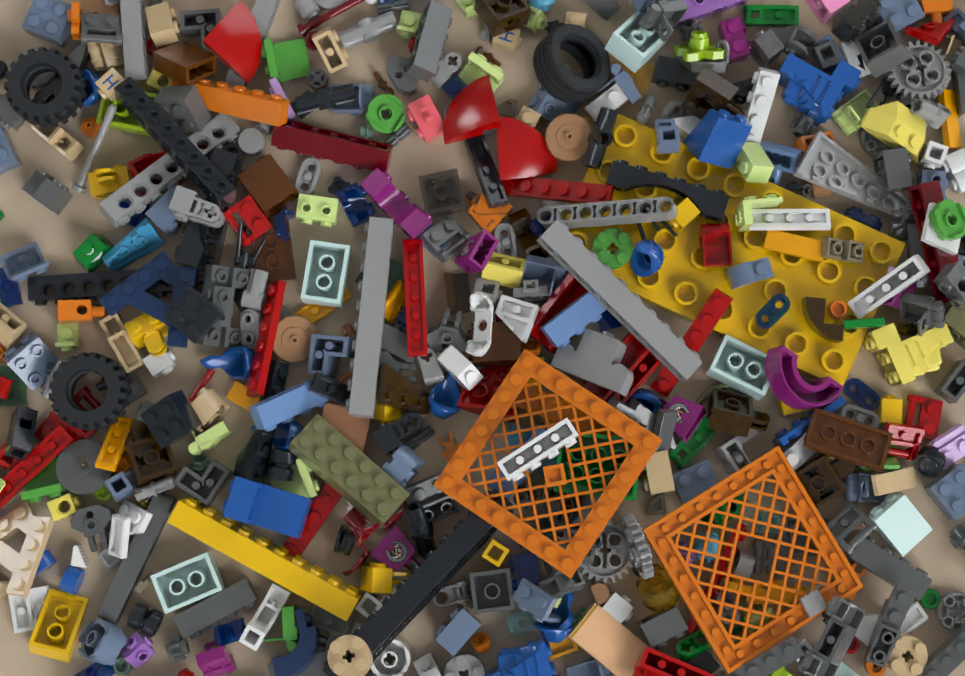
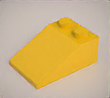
(58, 625)

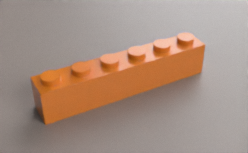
(241, 102)
(553, 417)

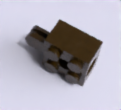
(502, 15)
(714, 89)
(734, 413)
(146, 457)
(824, 478)

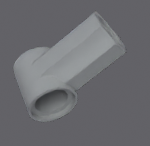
(933, 114)
(254, 295)

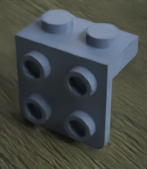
(549, 106)
(23, 261)
(31, 360)
(537, 601)

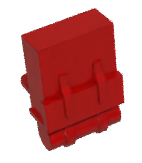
(716, 245)

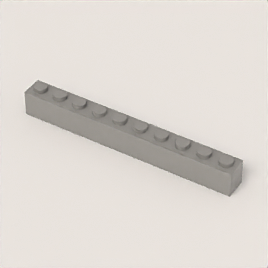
(619, 301)
(371, 318)

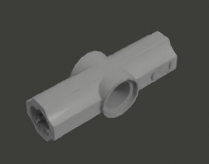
(368, 30)

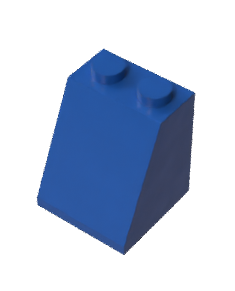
(718, 138)

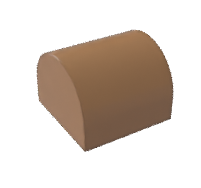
(600, 592)

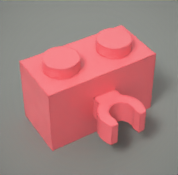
(426, 118)

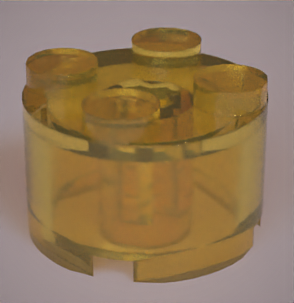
(658, 591)

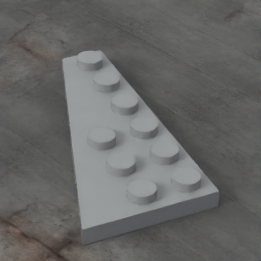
(840, 172)

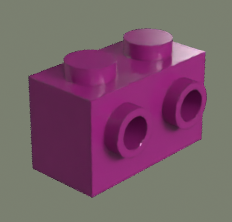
(734, 33)

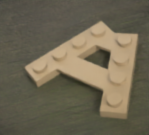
(23, 564)

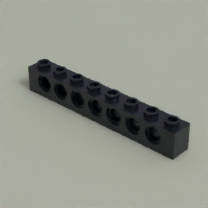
(175, 143)
(39, 284)

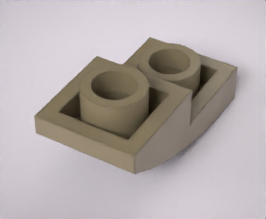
(842, 250)

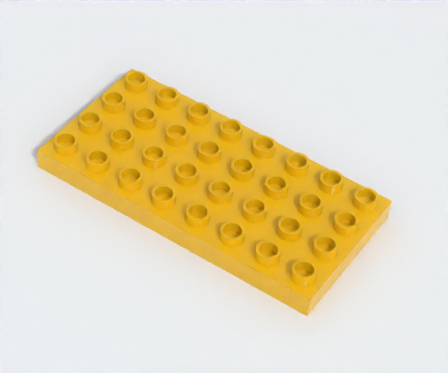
(685, 286)

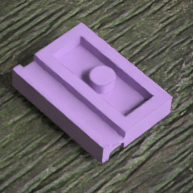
(276, 89)
(951, 444)

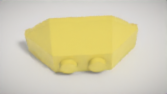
(897, 128)

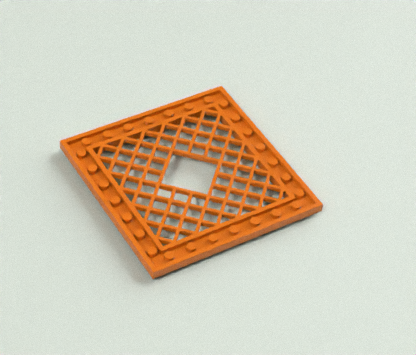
(613, 420)
(659, 535)

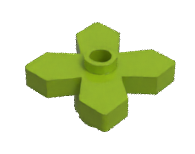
(698, 48)

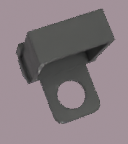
(663, 15)
(922, 311)

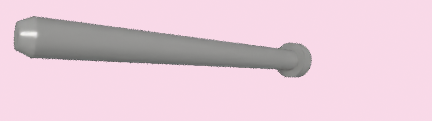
(79, 186)

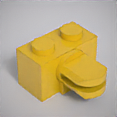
(107, 180)
(148, 332)
(378, 578)

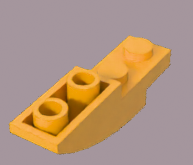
(760, 591)

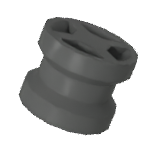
(315, 76)

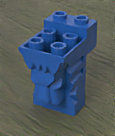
(814, 90)
(266, 506)
(525, 660)

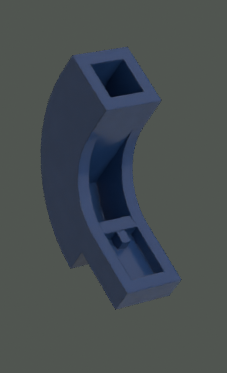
(305, 651)

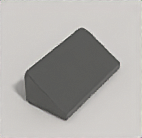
(665, 427)

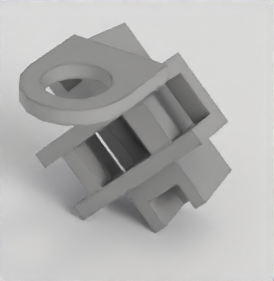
(716, 65)
(531, 292)

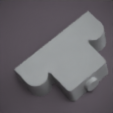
(596, 361)

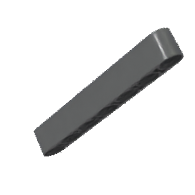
(137, 558)

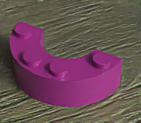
(395, 204)
(791, 388)

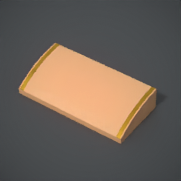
(607, 641)

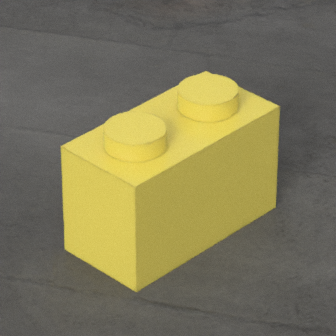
(504, 269)

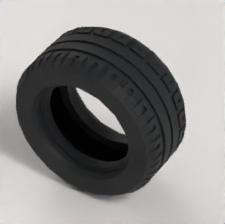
(585, 49)

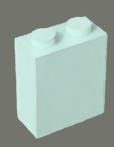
(899, 523)

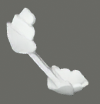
(483, 308)

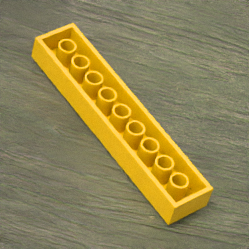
(265, 557)

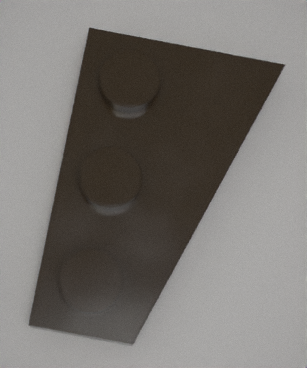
(400, 392)

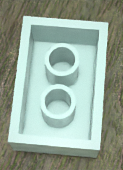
(634, 44)
(326, 274)
(739, 367)
(188, 582)

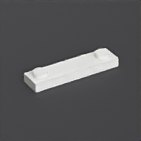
(791, 219)

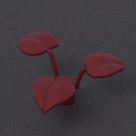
(357, 521)

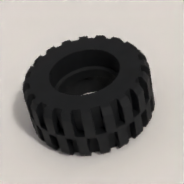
(31, 66)
(65, 383)

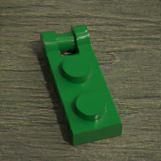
(771, 15)
(697, 441)

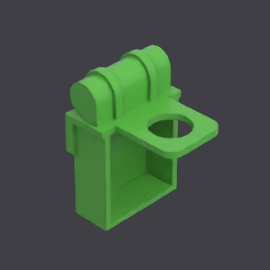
(290, 627)

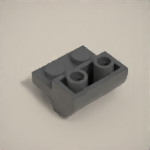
(434, 501)

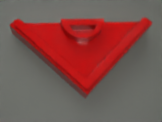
(931, 32)

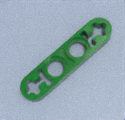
(697, 648)

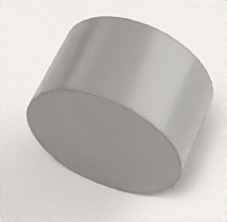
(252, 142)
(743, 564)

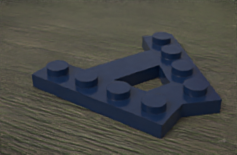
(133, 292)

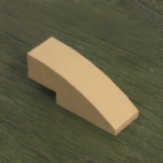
(59, 140)
(120, 342)
(894, 481)

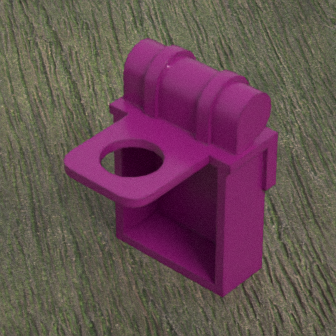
(215, 661)

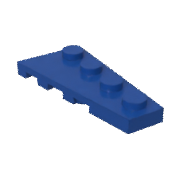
(800, 424)

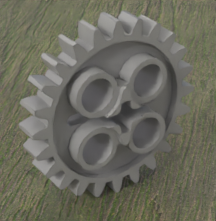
(919, 71)
(638, 548)
(619, 550)

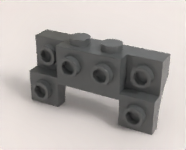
(220, 289)
(557, 583)
(835, 639)

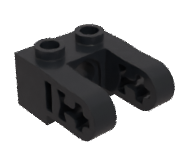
(390, 435)

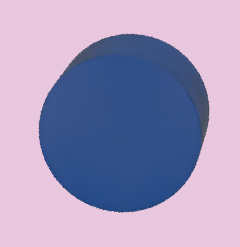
(46, 562)
(72, 579)

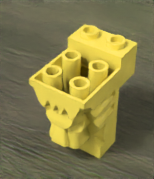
(907, 357)

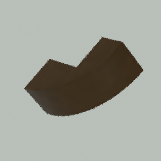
(521, 224)
(814, 313)

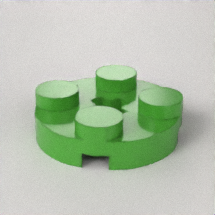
(374, 116)
(940, 223)
(616, 237)

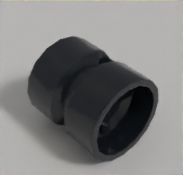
(281, 465)
(145, 619)

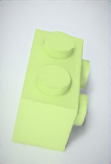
(754, 163)
(317, 210)

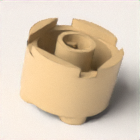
(209, 408)
(339, 652)
(915, 657)

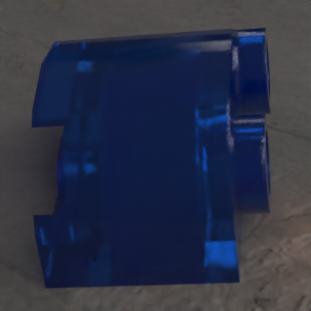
(355, 204)

